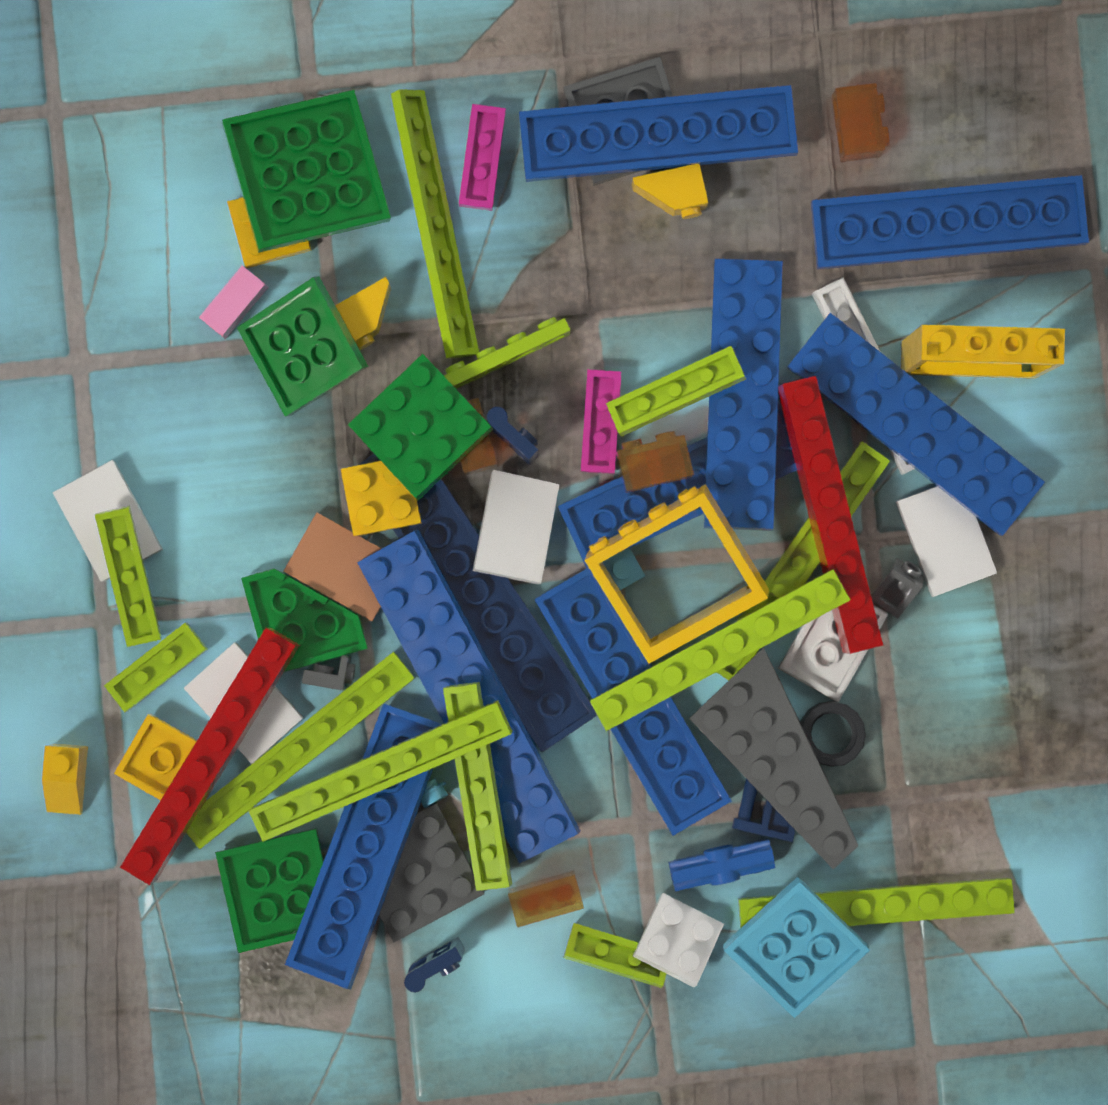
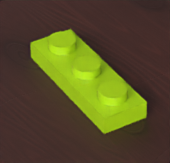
(155, 667)
(610, 954)

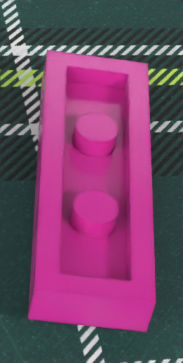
(482, 157)
(599, 428)

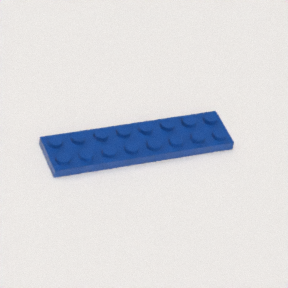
(658, 133)
(949, 222)
(745, 415)
(916, 425)
(609, 507)
(653, 740)
(360, 864)

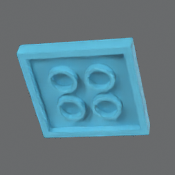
(796, 947)

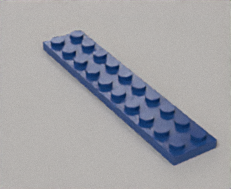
(449, 654)

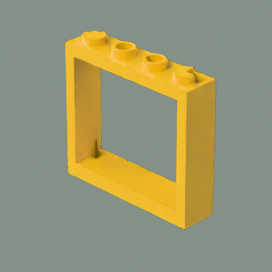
(982, 351)
(706, 619)

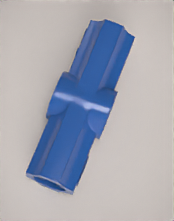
(721, 864)

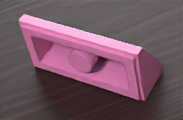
(233, 302)

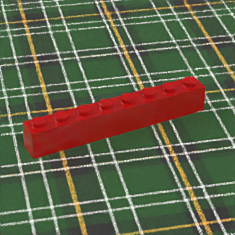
(829, 511)
(209, 756)

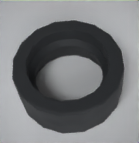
(857, 729)

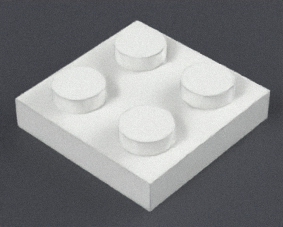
(678, 940)

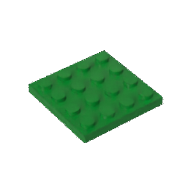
(306, 170)

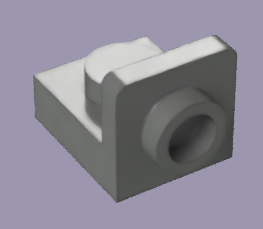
(898, 587)
(324, 677)

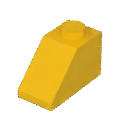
(674, 190)
(365, 312)
(64, 778)

